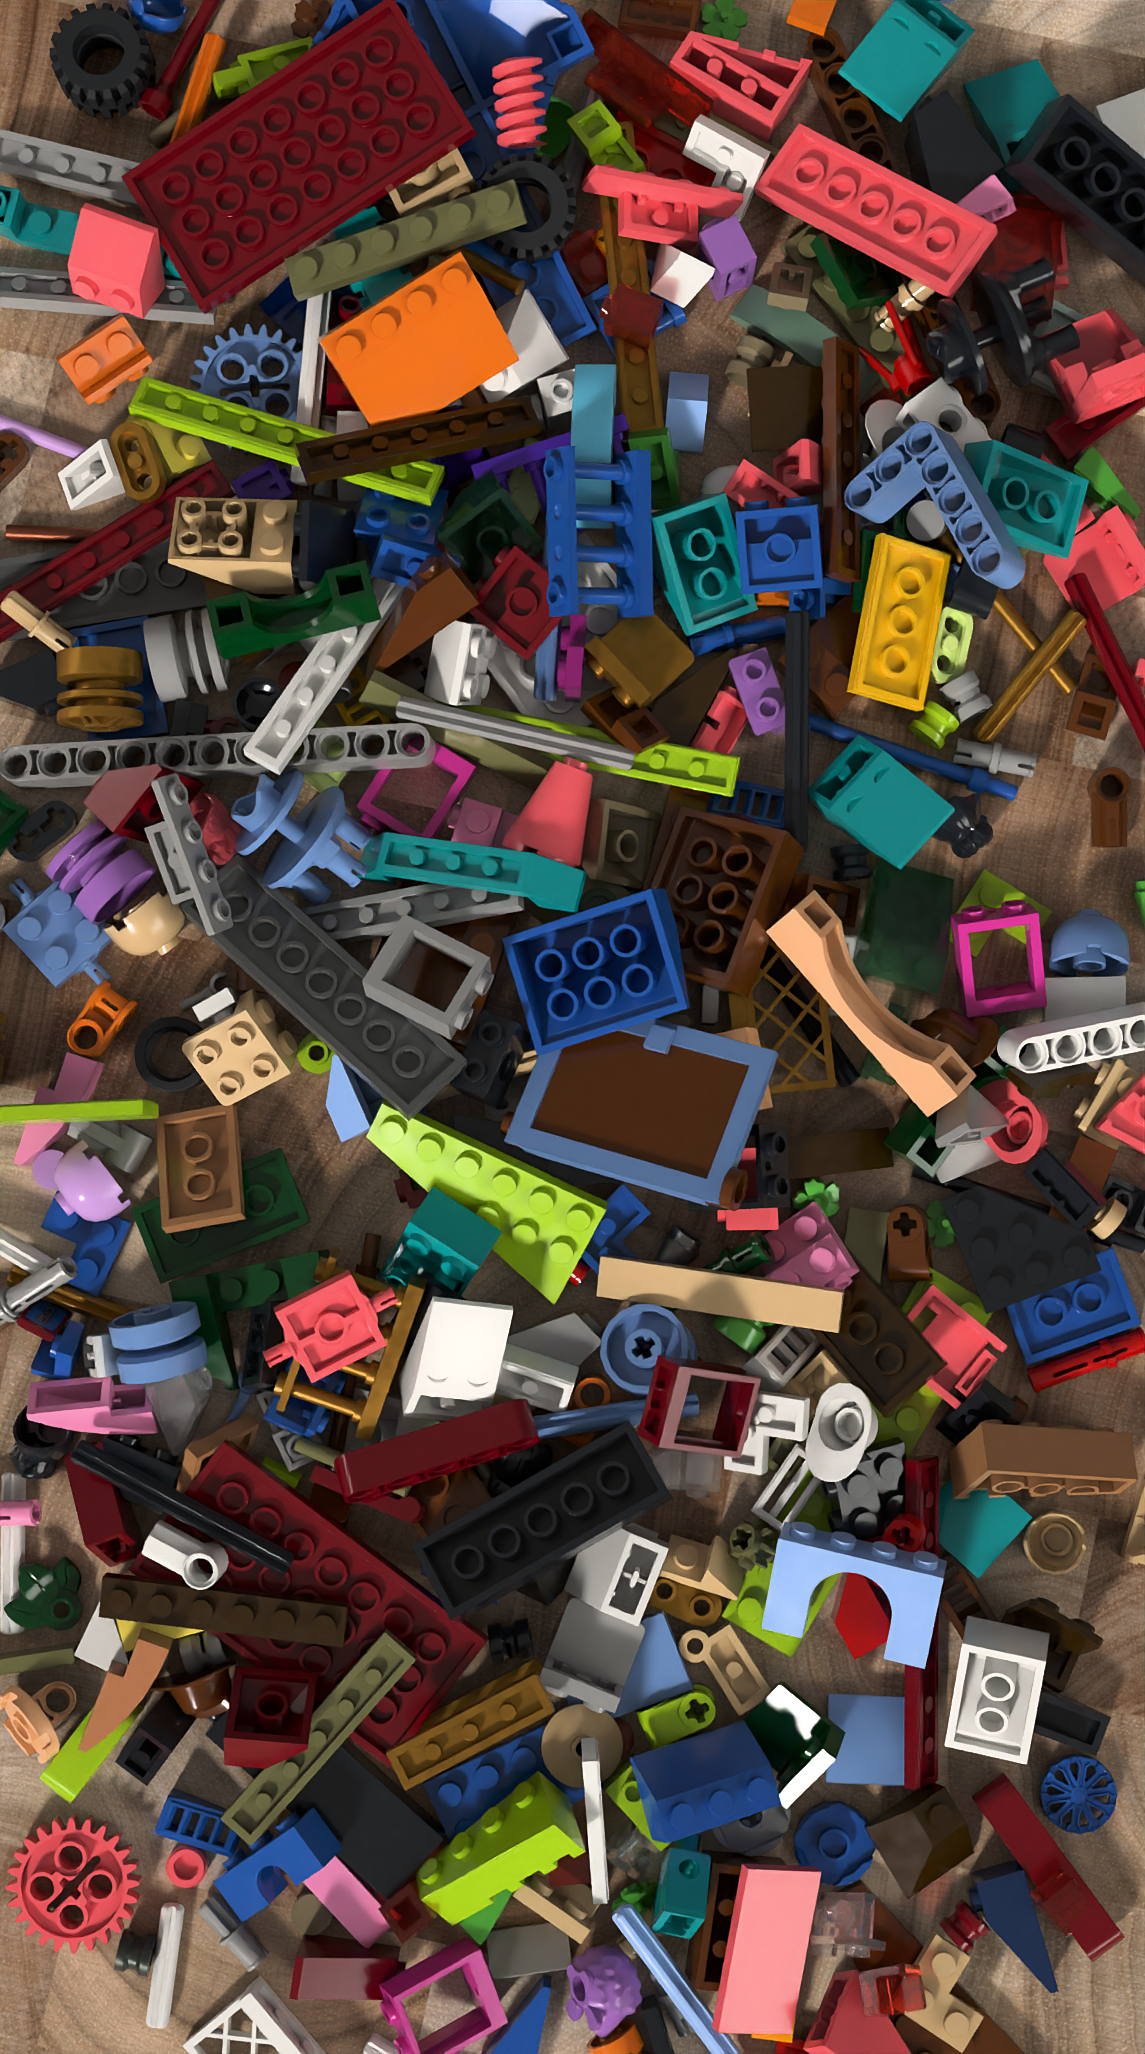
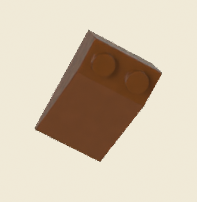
(831, 658)

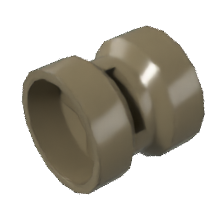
(750, 354)

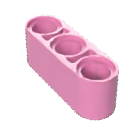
(350, 1900)

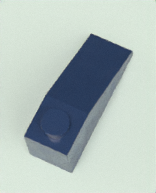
(1005, 1902)

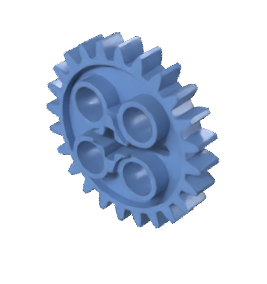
(251, 353)

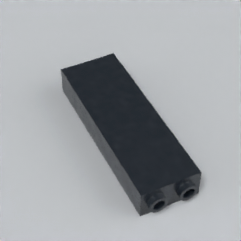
(372, 1818)

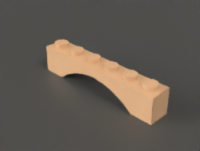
(921, 1065)

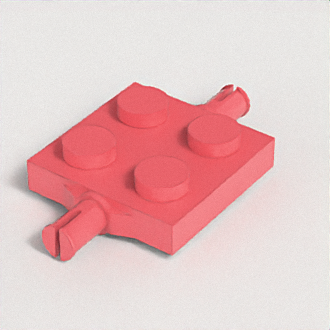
(330, 1326)

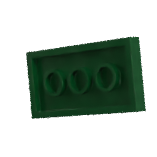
(271, 1209)

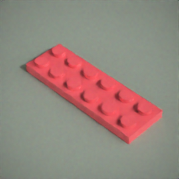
(876, 211)

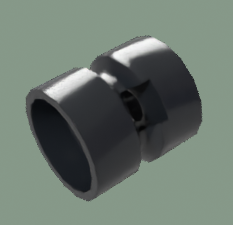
(254, 701)

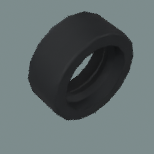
(143, 1055)

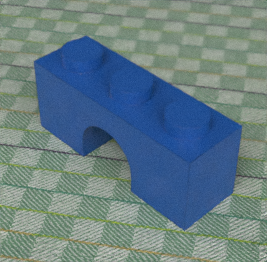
(298, 1848)

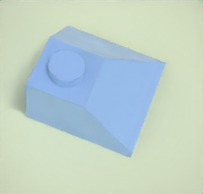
(350, 1101)

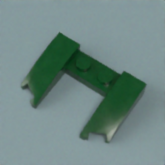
(237, 1290)

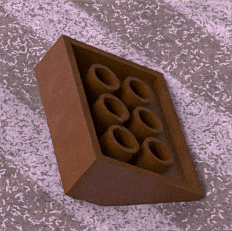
(725, 893)
(438, 977)

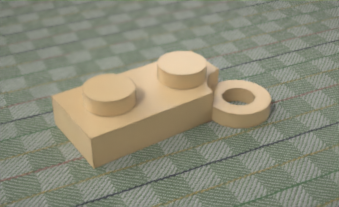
(729, 1665)

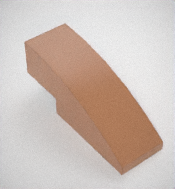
(126, 1686)

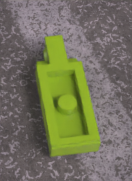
(256, 67)

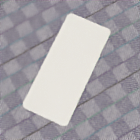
(966, 1159)

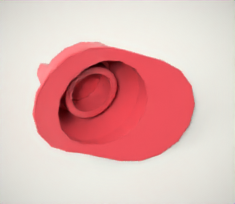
(1027, 1123)

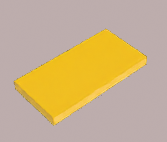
(899, 622)

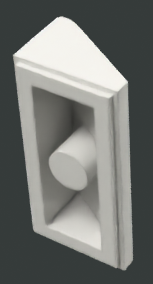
(537, 1378)

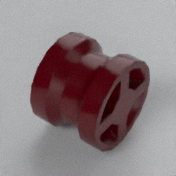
(964, 1926)

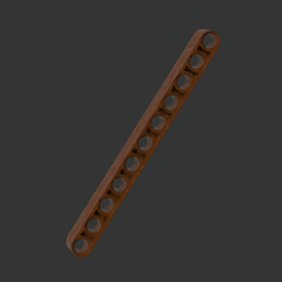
(871, 140)

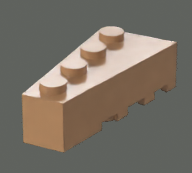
(1041, 1460)

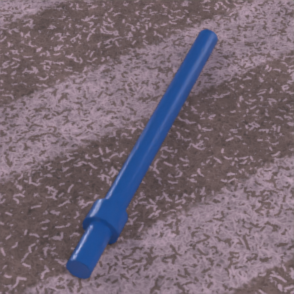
(976, 779)

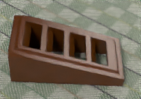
(972, 1589)

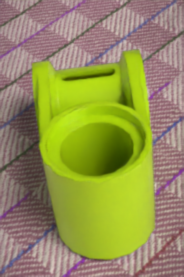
(673, 1718)

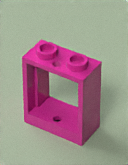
(445, 760)
(1003, 997)
(461, 2032)

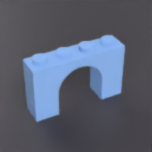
(908, 1579)

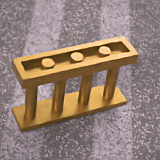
(376, 1373)
(472, 1723)

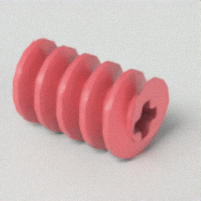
(518, 102)

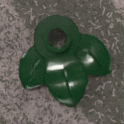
(42, 1591)

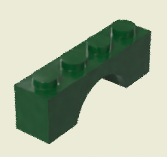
(253, 624)
(915, 1132)

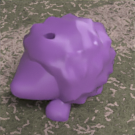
(603, 1988)

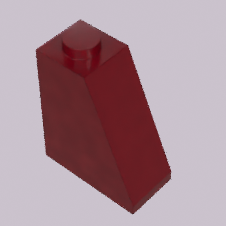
(104, 1516)
(342, 1969)

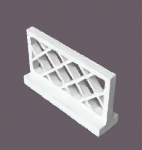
(267, 2015)

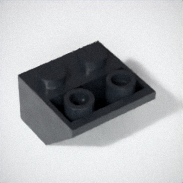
(324, 541)

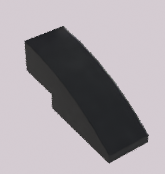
(1070, 1722)

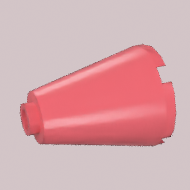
(555, 815)

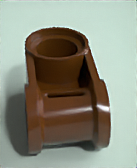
(910, 1252)

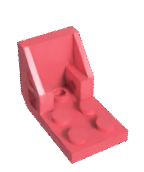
(1103, 371)

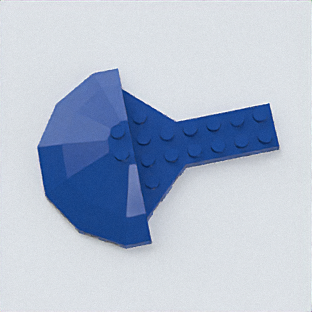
(465, 45)

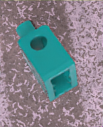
(682, 1889)

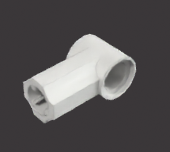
(181, 1554)

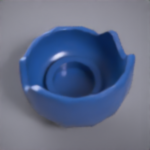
(158, 15)

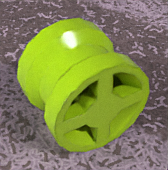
(934, 725)

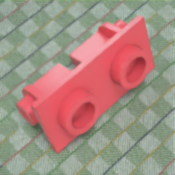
(727, 724)

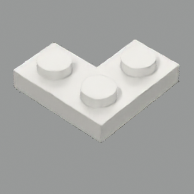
(731, 156)
(773, 1416)

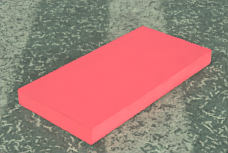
(766, 1949)

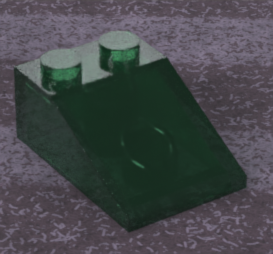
(905, 929)

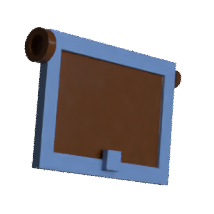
(648, 1109)

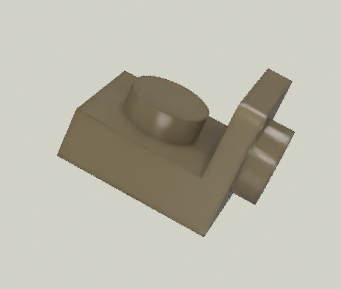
(789, 286)

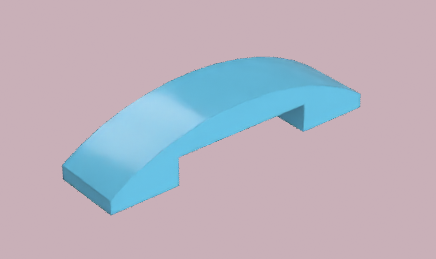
(593, 432)

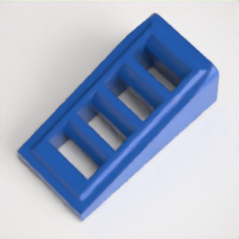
(752, 789)
(182, 1834)

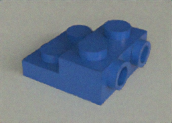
(779, 546)

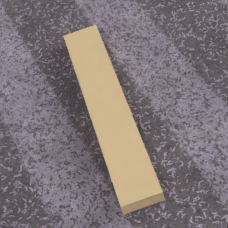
(720, 1293)

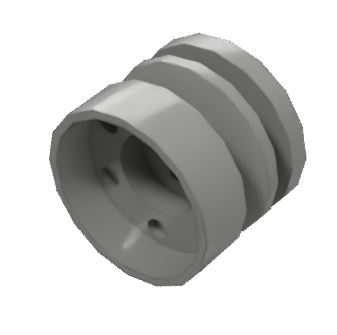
(184, 655)

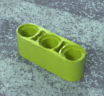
(74, 1768)

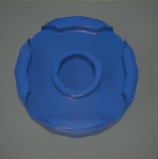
(834, 1842)

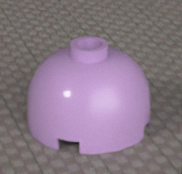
(87, 1186)

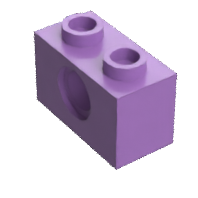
(728, 251)

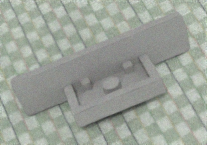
(183, 856)

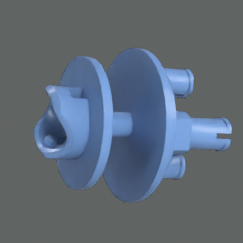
(305, 840)

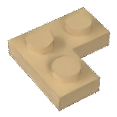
(945, 2013)

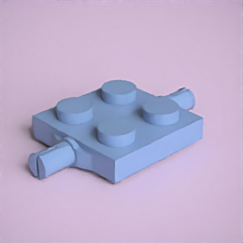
(57, 934)

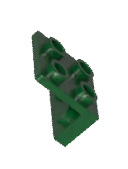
(794, 1739)

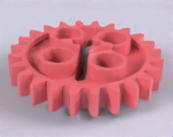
(48, 1859)

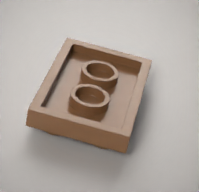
(199, 1168)

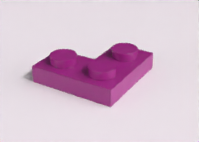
(571, 668)

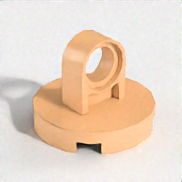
(32, 1721)

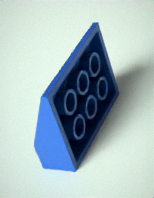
(599, 970)

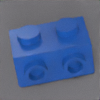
(302, 1416)

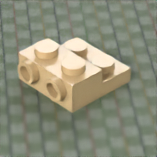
(435, 185)

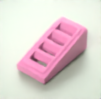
(989, 200)

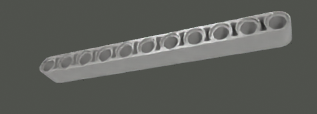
(198, 749)

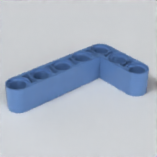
(934, 460)

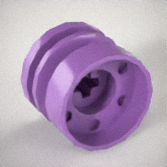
(107, 878)

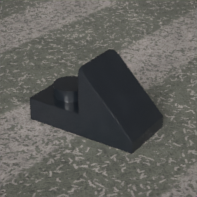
(982, 1404)

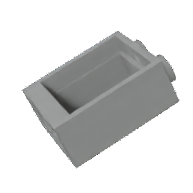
(393, 956)

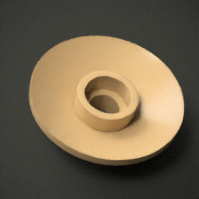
(565, 1732)

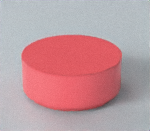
(187, 1865)

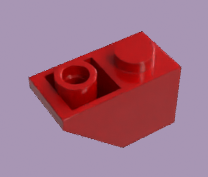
(859, 1615)

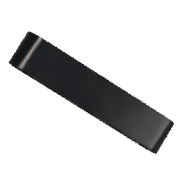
(970, 592)

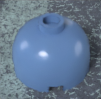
(1089, 945)

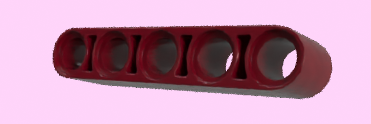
(436, 1450)
(1042, 1858)

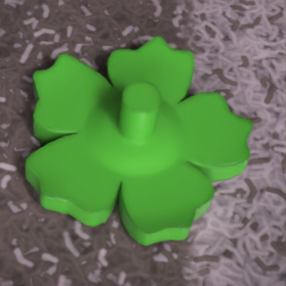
(723, 19)
(816, 1192)
(939, 1225)
(638, 1895)

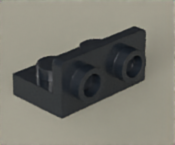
(264, 1333)

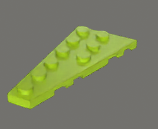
(539, 1215)

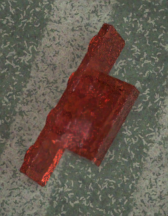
(637, 79)

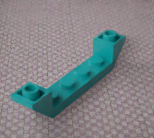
(47, 227)
(473, 867)

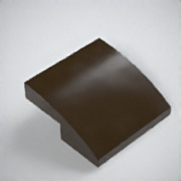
(784, 406)

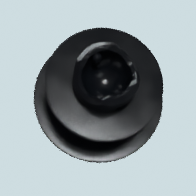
(1003, 328)

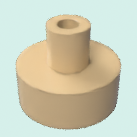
(1108, 1218)

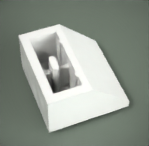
(460, 663)
(618, 1573)

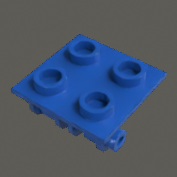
(399, 518)

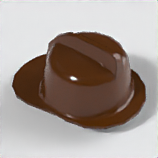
(970, 1037)
(200, 1693)

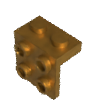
(638, 659)

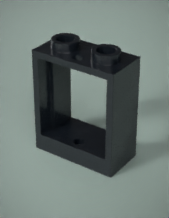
(772, 1170)

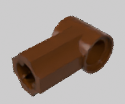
(1109, 813)

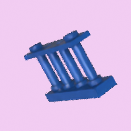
(632, 525)

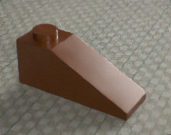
(429, 603)

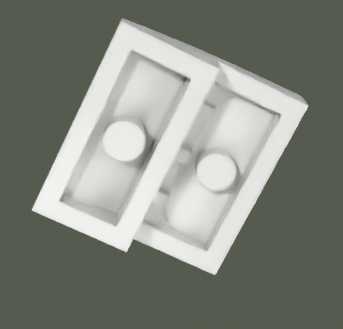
(1082, 995)

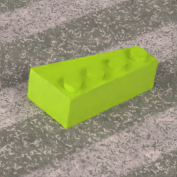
(500, 1850)

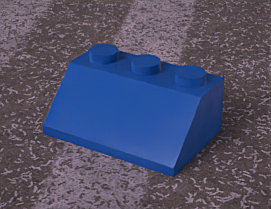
(704, 1782)

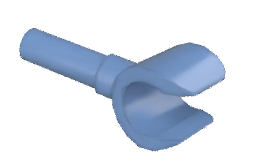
(242, 1398)

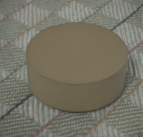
(310, 1914)

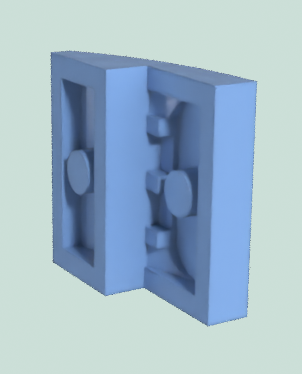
(872, 1742)

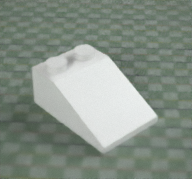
(997, 1689)

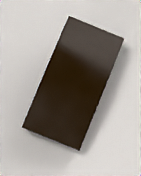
(1051, 1082)

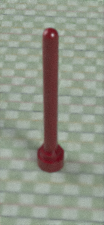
(158, 99)

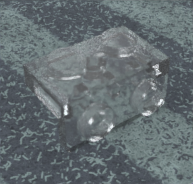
(845, 1924)

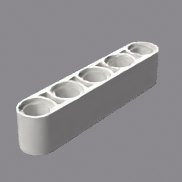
(1078, 1039)

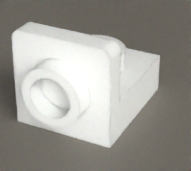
(217, 1006)

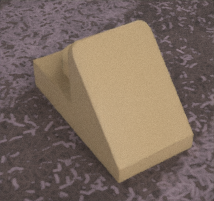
(703, 1566)

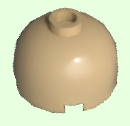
(147, 924)

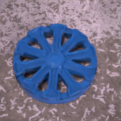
(1077, 1793)

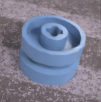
(632, 1335)
(158, 1342)

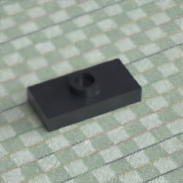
(1065, 1186)

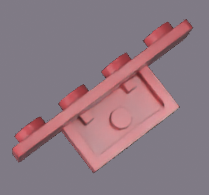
(660, 207)

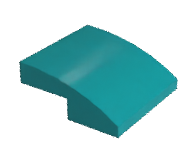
(978, 1527)

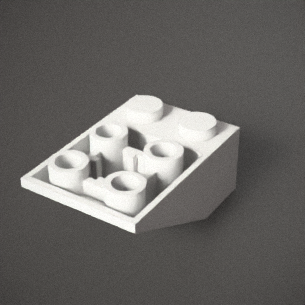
(454, 1359)

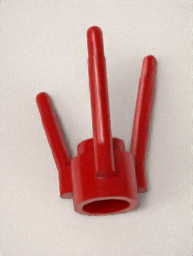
(910, 368)

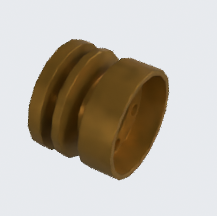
(100, 682)

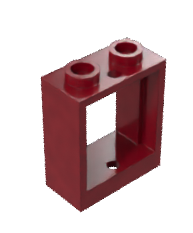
(667, 1399)

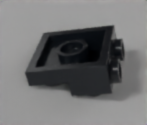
(871, 1493)

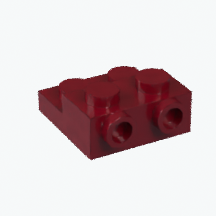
(515, 601)

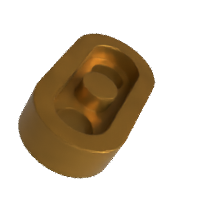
(137, 465)
(682, 1600)

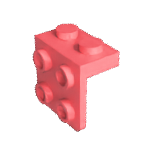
(1107, 555)

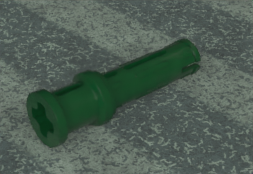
(732, 1258)

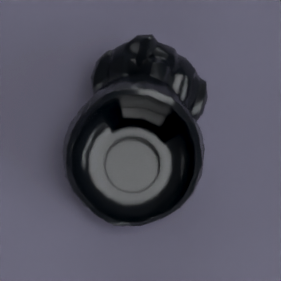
(966, 827)
(38, 1447)
(518, 1467)

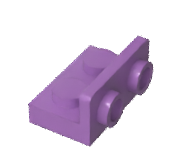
(759, 692)

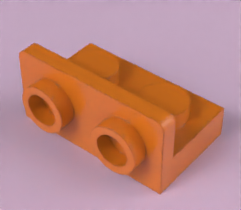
(105, 360)

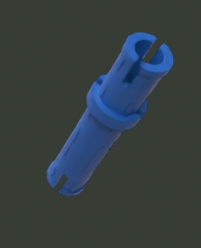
(737, 634)

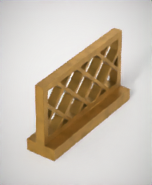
(743, 1015)

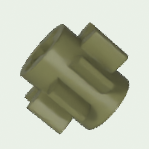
(753, 1543)

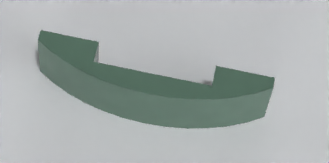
(793, 332)

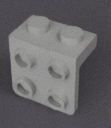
(591, 1656)

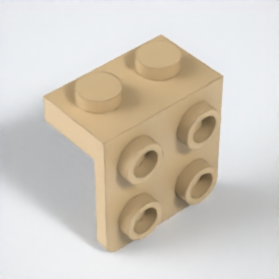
(242, 1050)

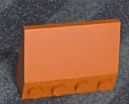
(420, 345)

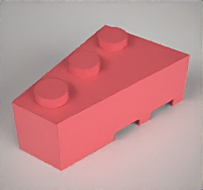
(746, 85)

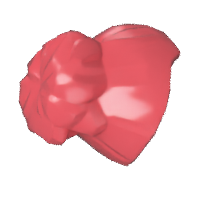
(217, 827)

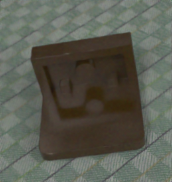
(1066, 1639)

